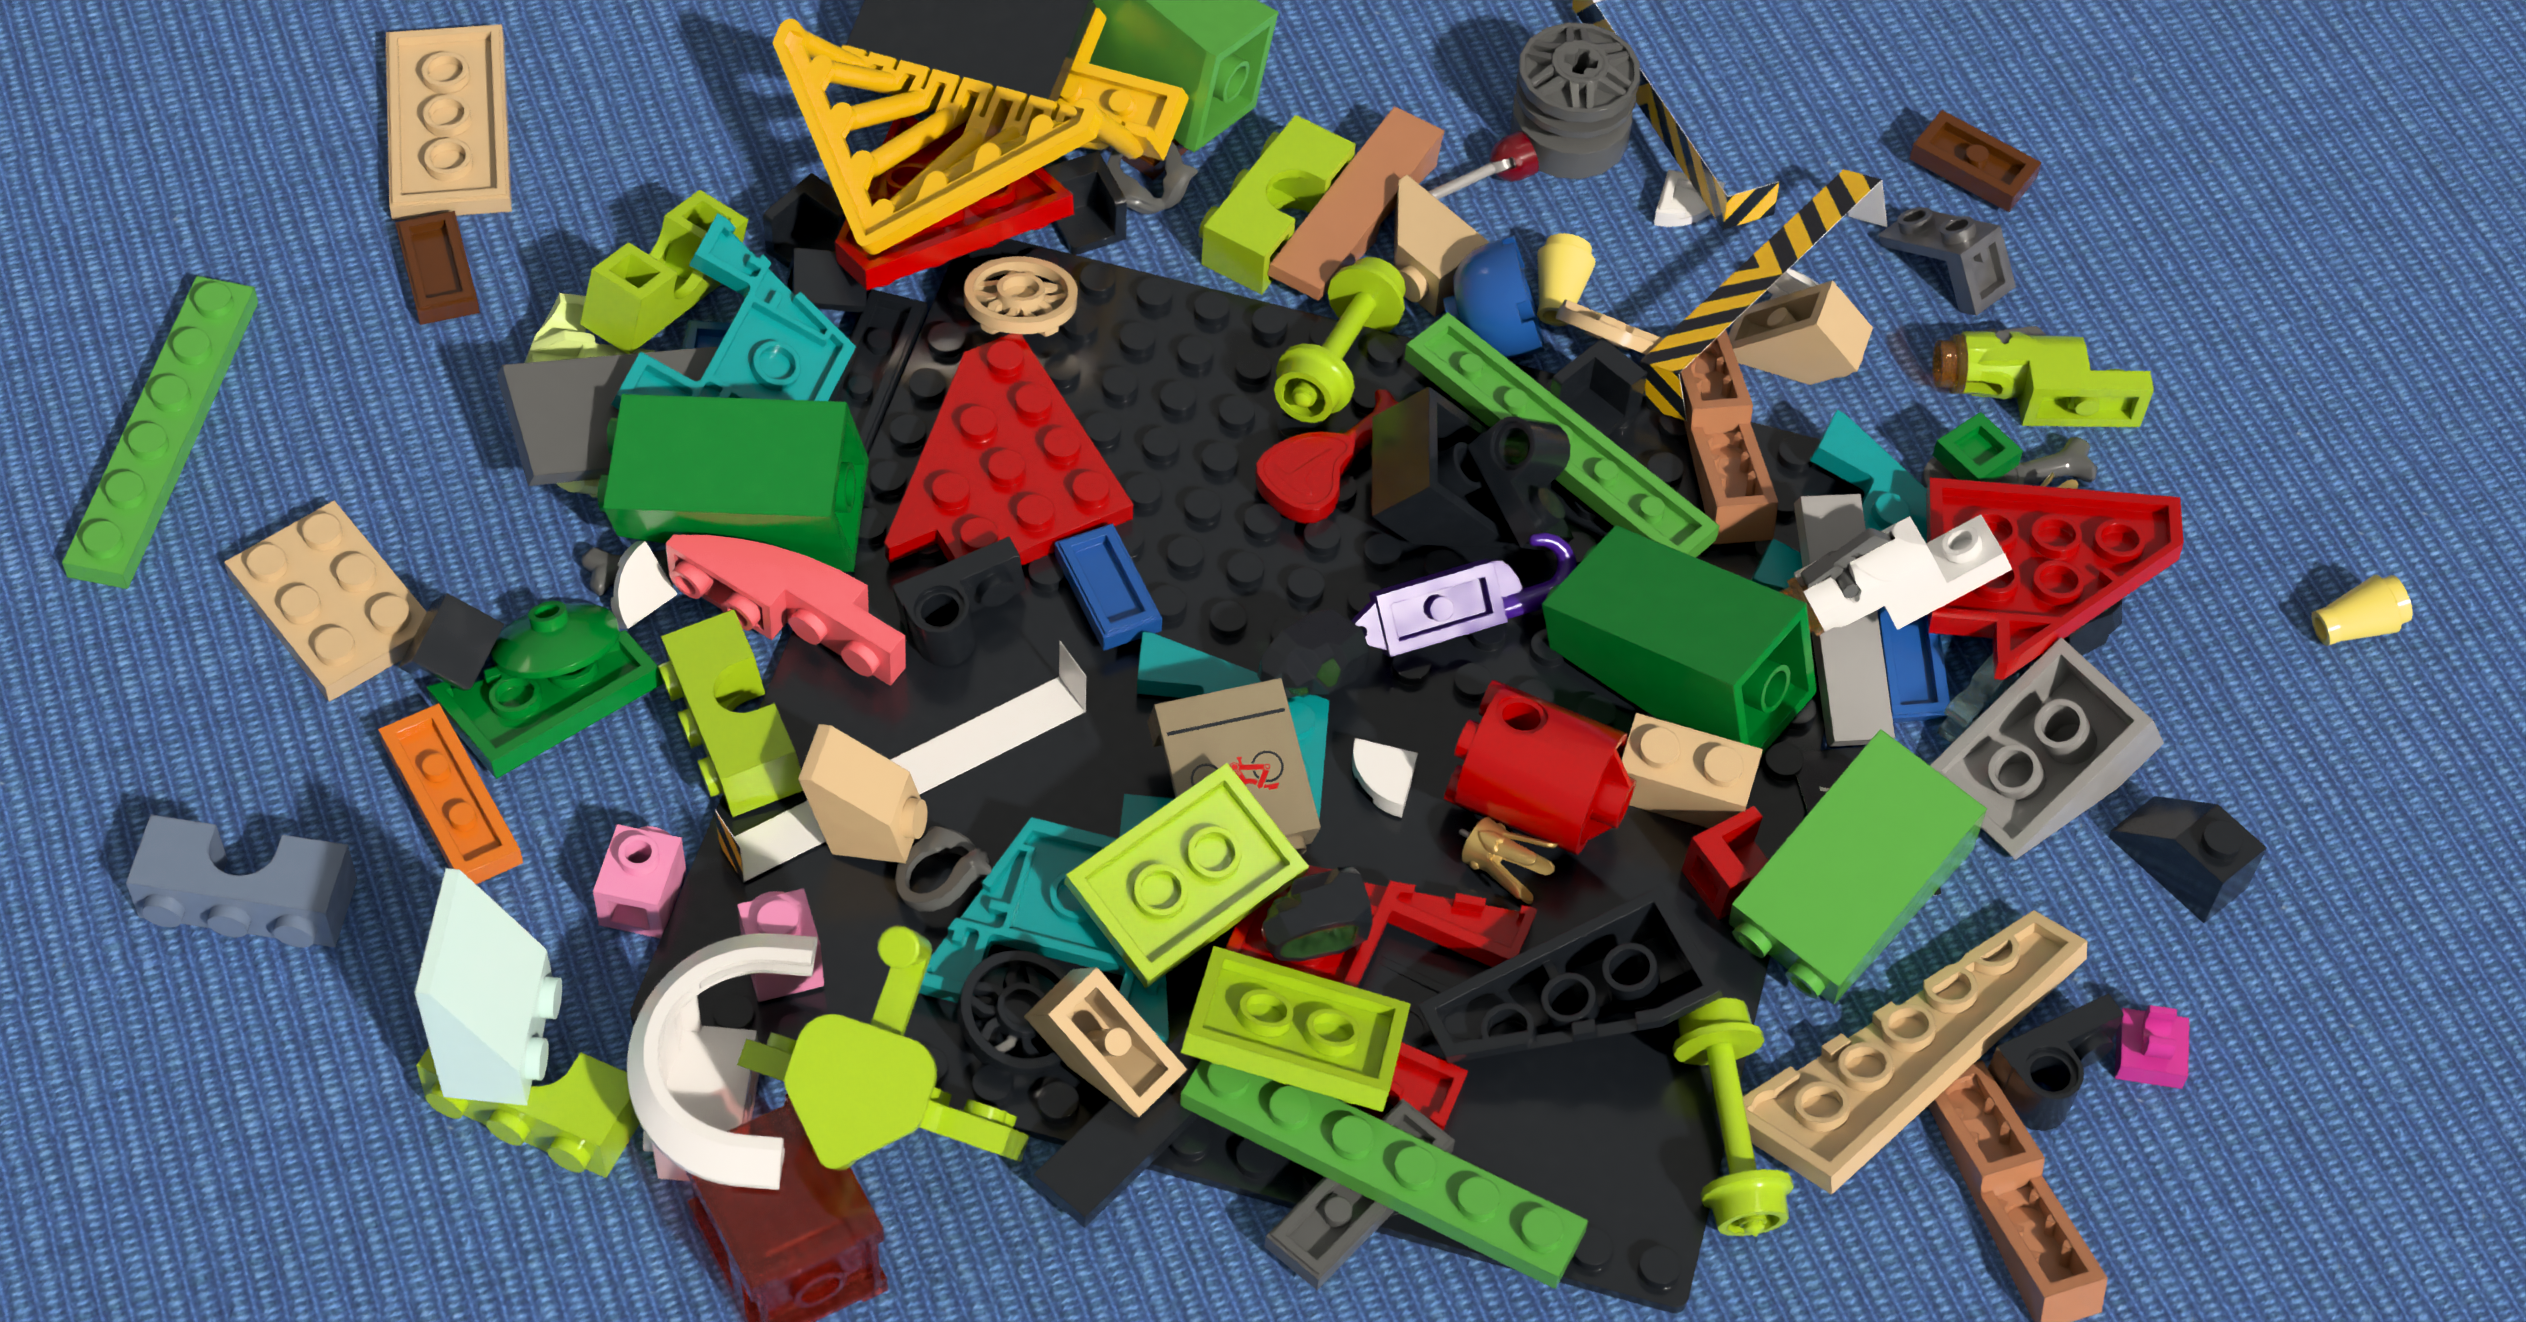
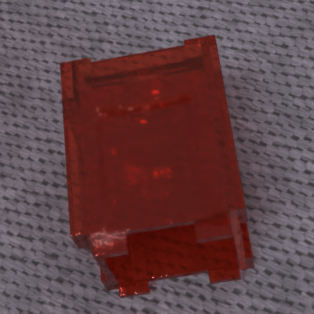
(795, 1247)

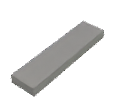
(1848, 656)

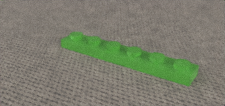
(160, 433)
(1597, 467)
(1391, 1168)

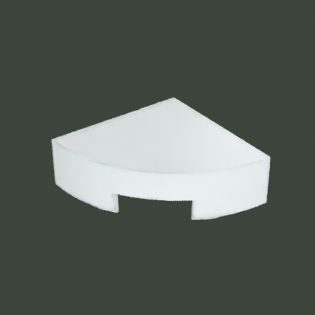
(1680, 202)
(639, 585)
(1384, 773)

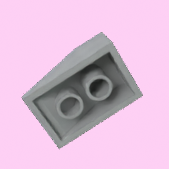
(2049, 749)

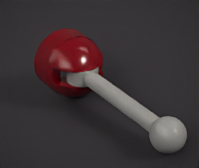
(1510, 159)

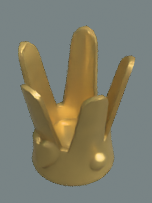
(1492, 843)

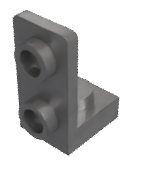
(1970, 247)

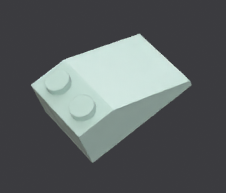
(484, 997)

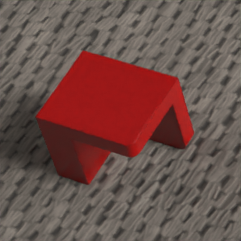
(1725, 860)

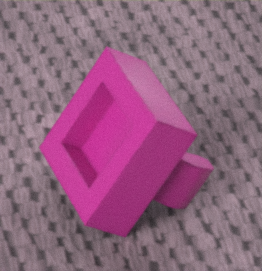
(2153, 1047)

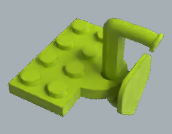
(871, 1084)

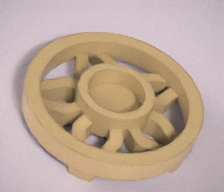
(1020, 296)
(1606, 327)

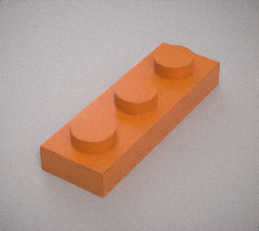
(450, 795)

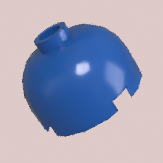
(1496, 299)

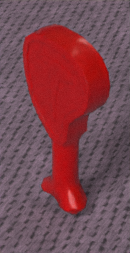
(1305, 471)

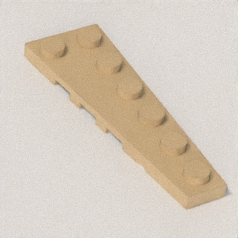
(1877, 1081)

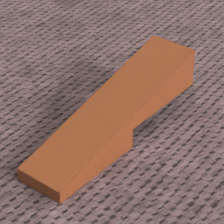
(1362, 196)
(1724, 447)
(2024, 1217)

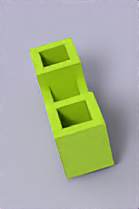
(1291, 173)
(642, 293)
(747, 751)
(576, 1120)

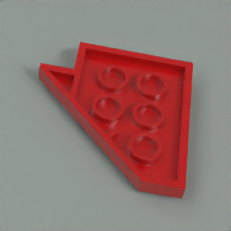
(1010, 211)
(1005, 465)
(2067, 557)

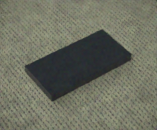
(991, 41)

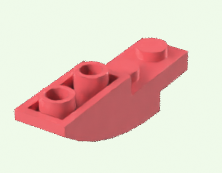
(782, 587)

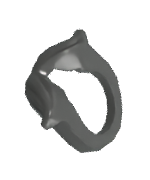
(1139, 198)
(966, 871)

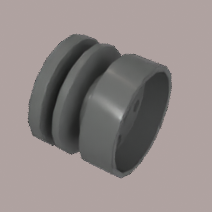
(1576, 98)

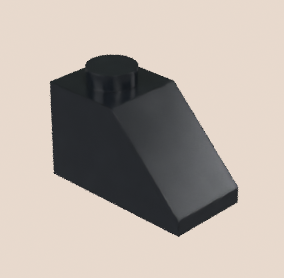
(2191, 851)

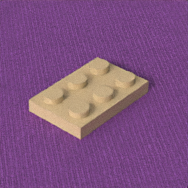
(329, 599)

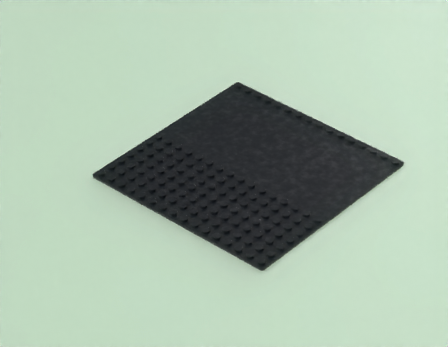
(1181, 411)

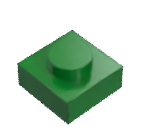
(1977, 451)

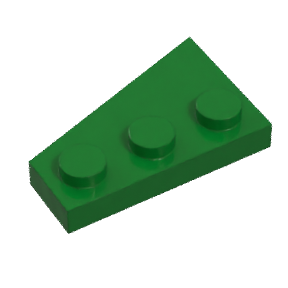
(518, 718)

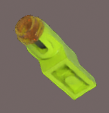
(2045, 375)

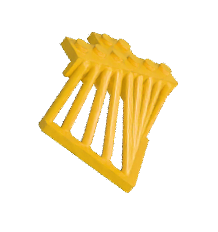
(1003, 135)

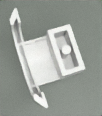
(688, 1073)

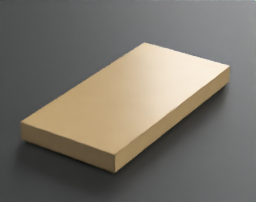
(447, 122)

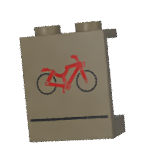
(1258, 740)

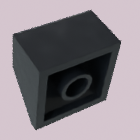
(1427, 478)

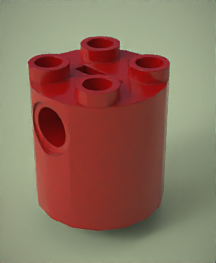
(1541, 769)

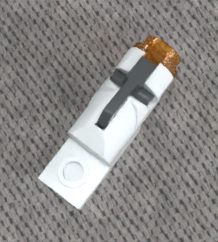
(1897, 572)

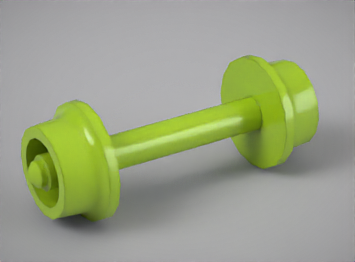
(1314, 377)
(1748, 1198)

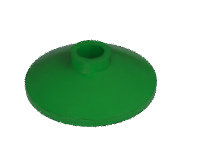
(555, 640)

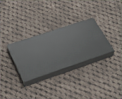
(565, 408)

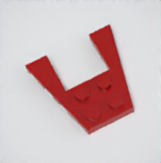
(1457, 923)

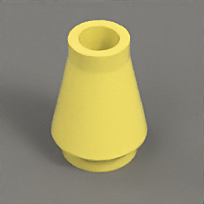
(1562, 273)
(2365, 611)

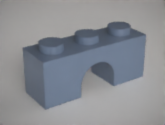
(293, 898)

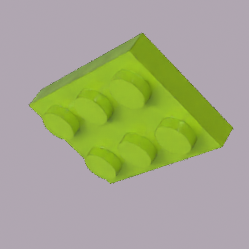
(1186, 875)
(1297, 1028)

